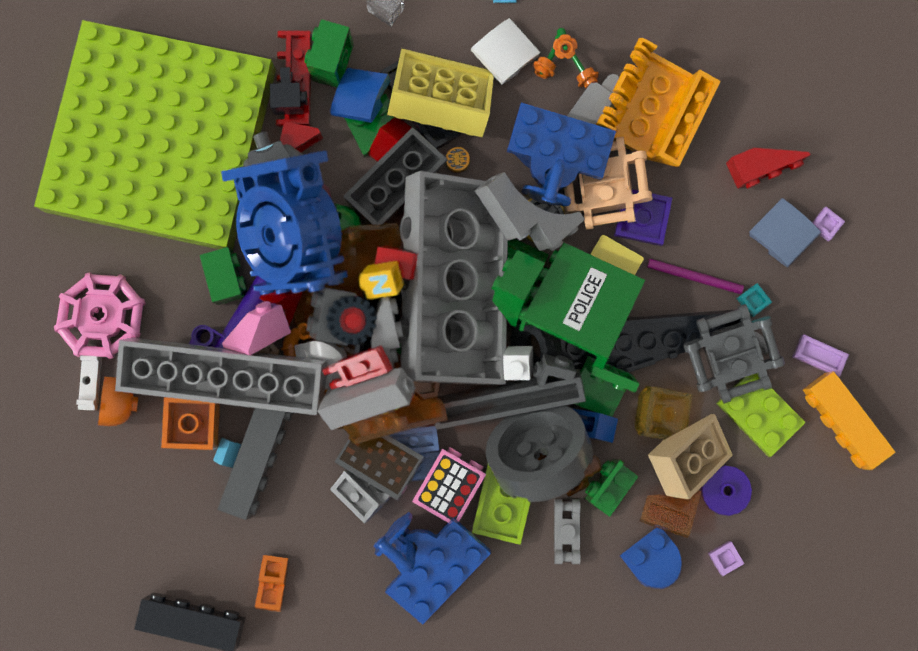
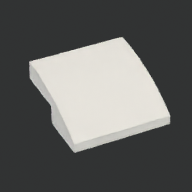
(505, 51)

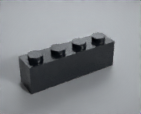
(189, 622)

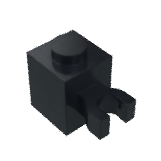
(287, 96)

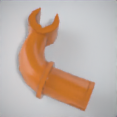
(293, 338)

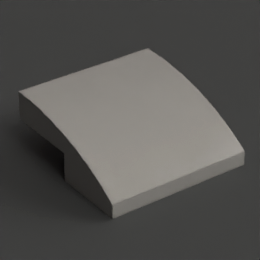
(359, 495)

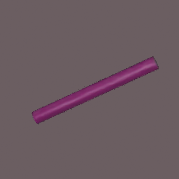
(695, 276)

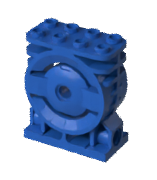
(287, 224)

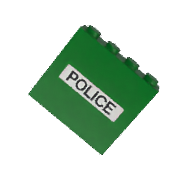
(582, 301)

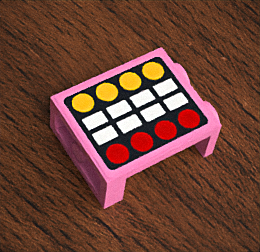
(449, 485)

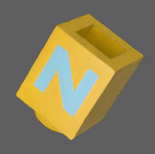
(381, 280)

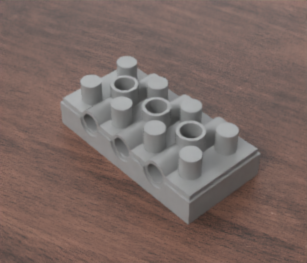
(448, 309)

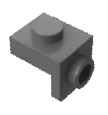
(554, 366)

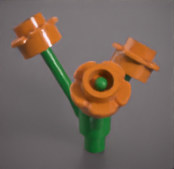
(564, 47)

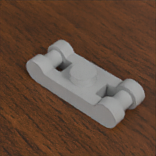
(567, 531)

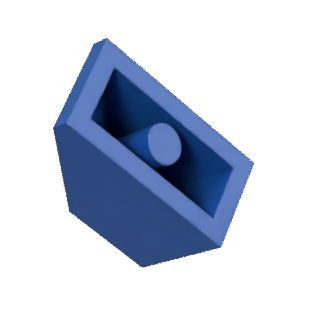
(598, 425)

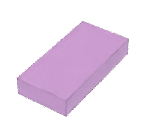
(820, 355)

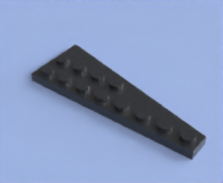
(648, 340)

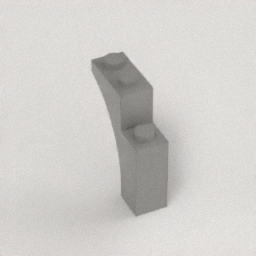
(521, 218)

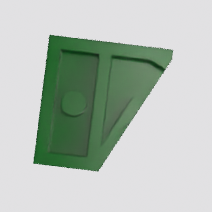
(366, 132)

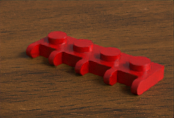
(296, 47)

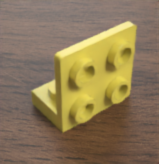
(617, 255)

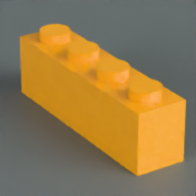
(848, 421)

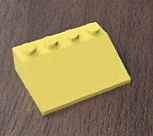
(441, 93)

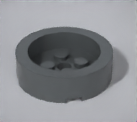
(521, 438)

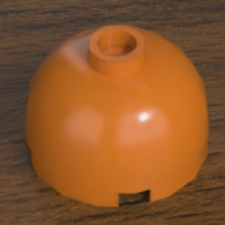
(115, 405)

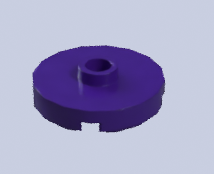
(737, 499)

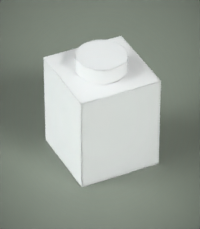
(518, 363)

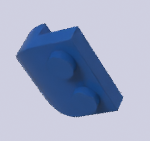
(654, 560)

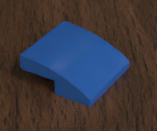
(359, 95)

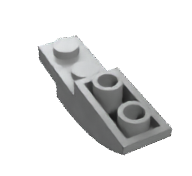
(387, 329)

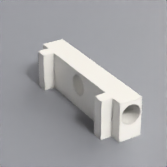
(89, 392)

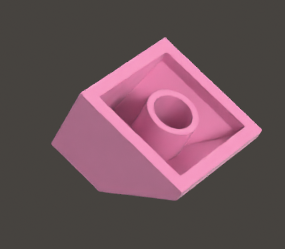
(258, 329)

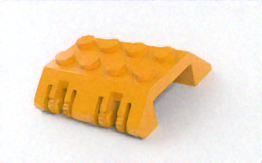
(658, 105)

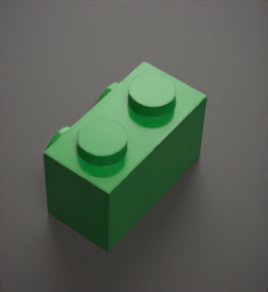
(223, 275)

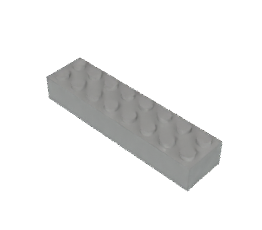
(220, 375)

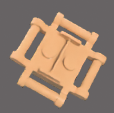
(613, 190)

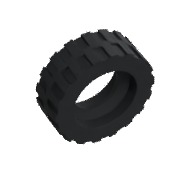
(548, 343)

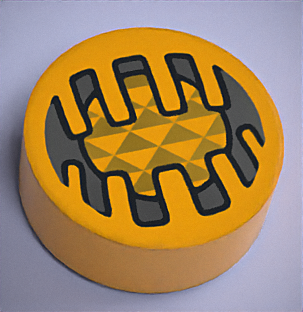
(457, 159)

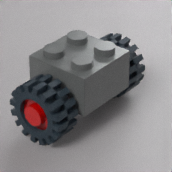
(340, 317)

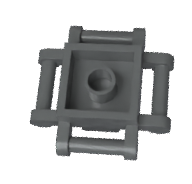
(734, 353)

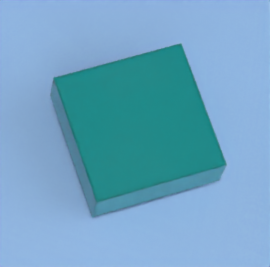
(754, 299)

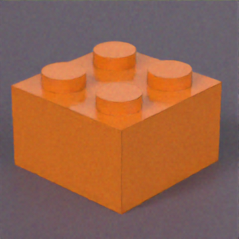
(190, 424)

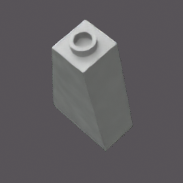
(366, 398)

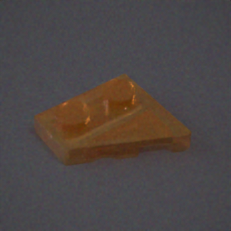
(670, 513)

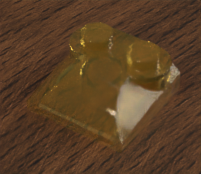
(662, 412)

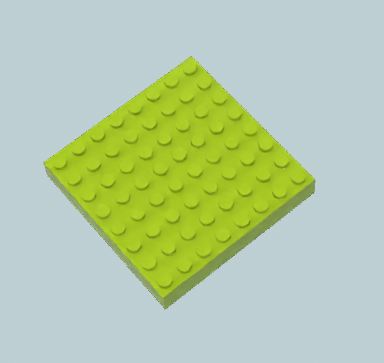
(151, 131)

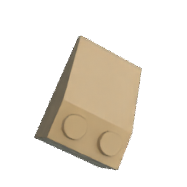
(690, 457)

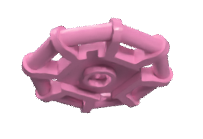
(109, 325)

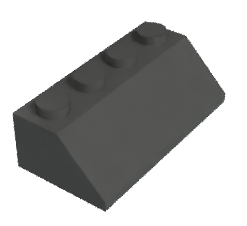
(382, 188)

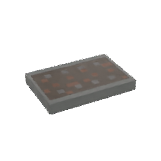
(382, 464)

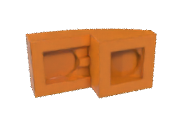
(271, 583)

